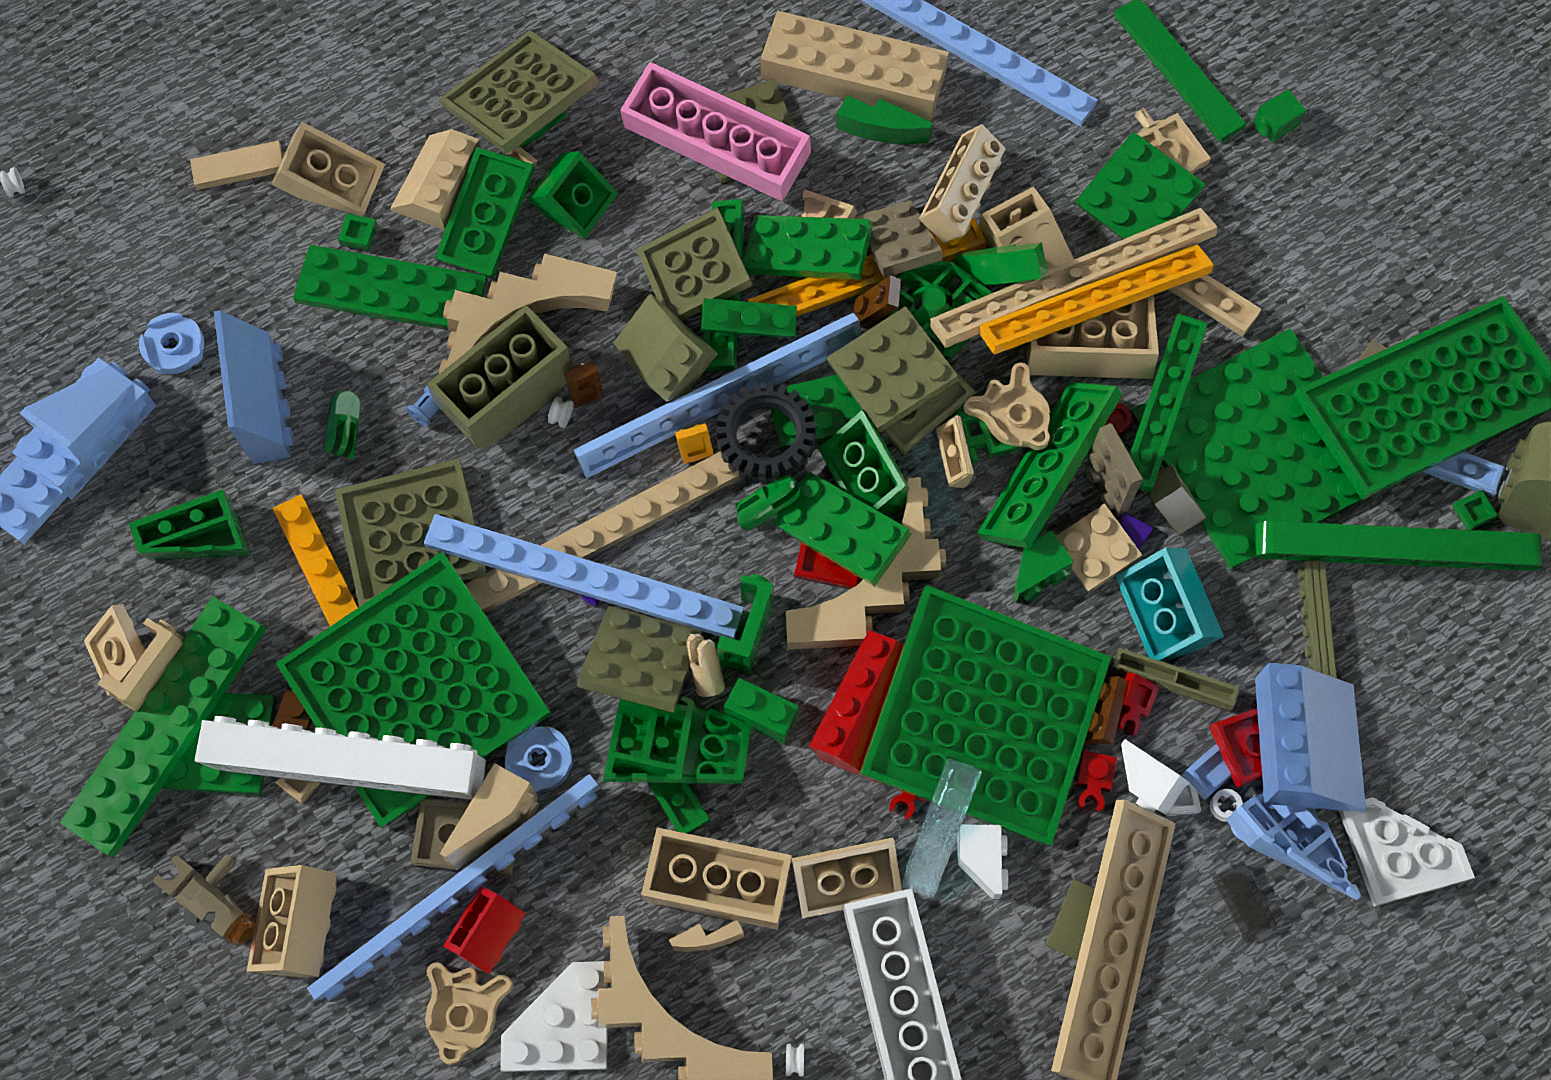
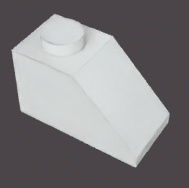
(1151, 780)

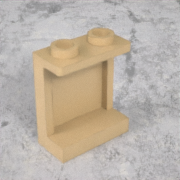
(147, 669)

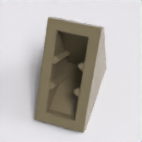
(1176, 501)

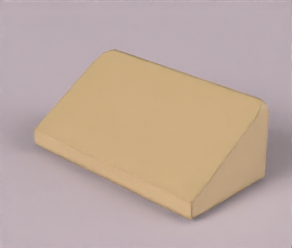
(955, 453)

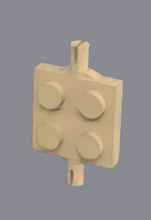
(1174, 140)

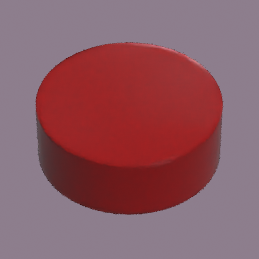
(1120, 418)

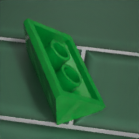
(865, 466)

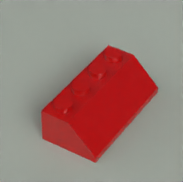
(856, 707)

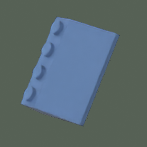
(253, 389)
(1308, 739)

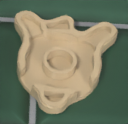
(1013, 411)
(462, 1010)

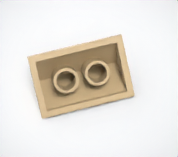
(845, 876)

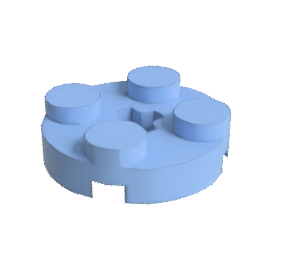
(157, 336)
(540, 740)

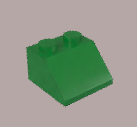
(573, 193)

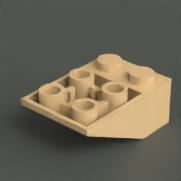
(1026, 221)

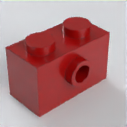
(484, 929)

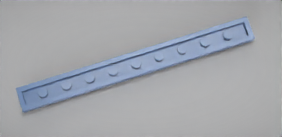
(990, 57)
(709, 399)
(584, 577)
(446, 896)

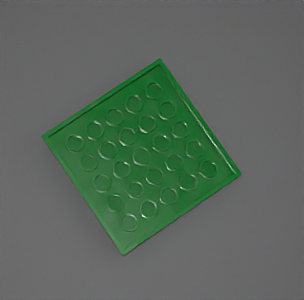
(1252, 447)
(415, 669)
(991, 699)

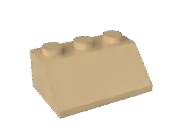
(436, 178)
(292, 921)

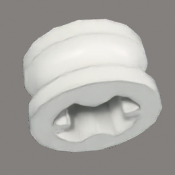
(12, 182)
(560, 412)
(1223, 795)
(795, 1060)

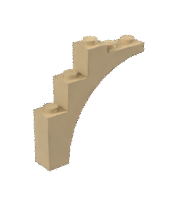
(554, 286)
(843, 619)
(661, 1036)

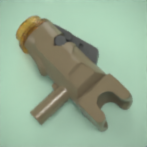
(207, 905)

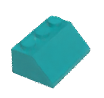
(1169, 605)

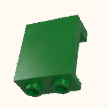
(742, 654)

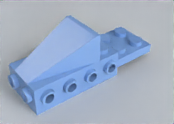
(69, 444)

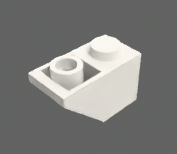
(981, 854)

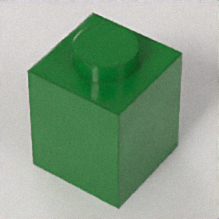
(1279, 116)

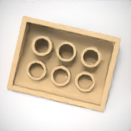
(1107, 346)

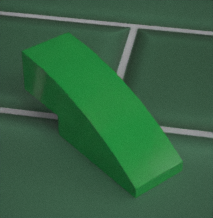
(882, 123)
(1005, 263)

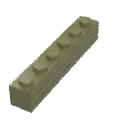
(1317, 617)
(1176, 679)

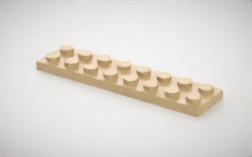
(1114, 945)

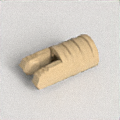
(705, 666)

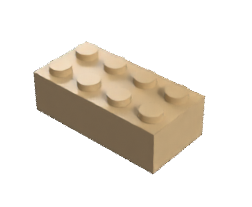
(717, 878)

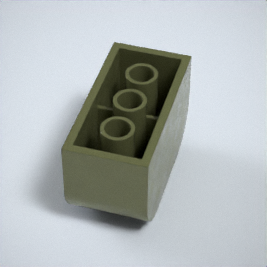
(502, 379)
(1528, 484)

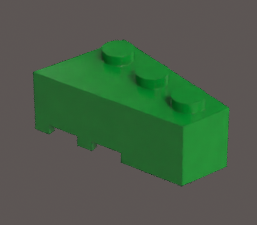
(192, 530)

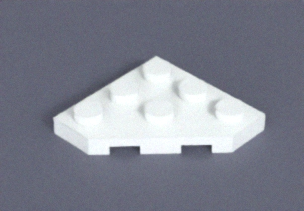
(1402, 854)
(558, 1026)

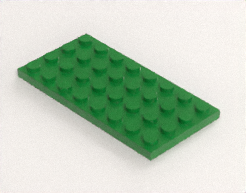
(1430, 397)

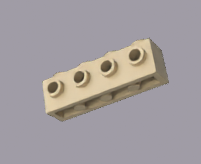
(962, 184)

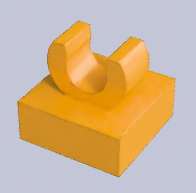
(694, 443)

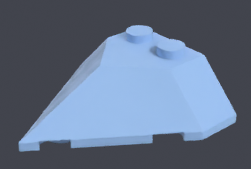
(1295, 839)

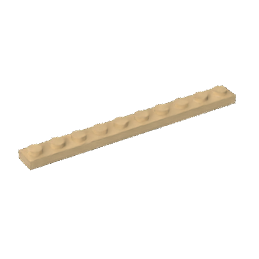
(1120, 256)
(614, 525)

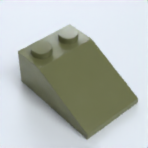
(664, 350)

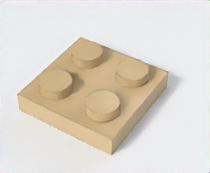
(1098, 548)
(114, 644)

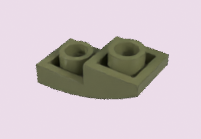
(1071, 922)

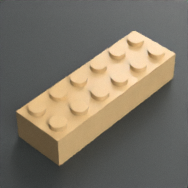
(853, 63)

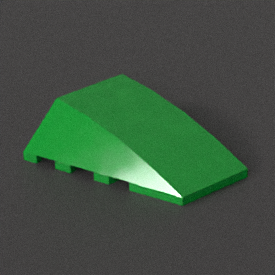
(676, 746)

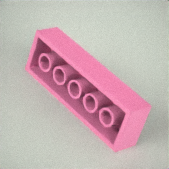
(716, 131)

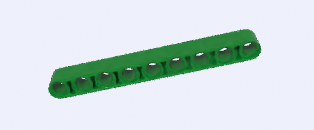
(1398, 546)

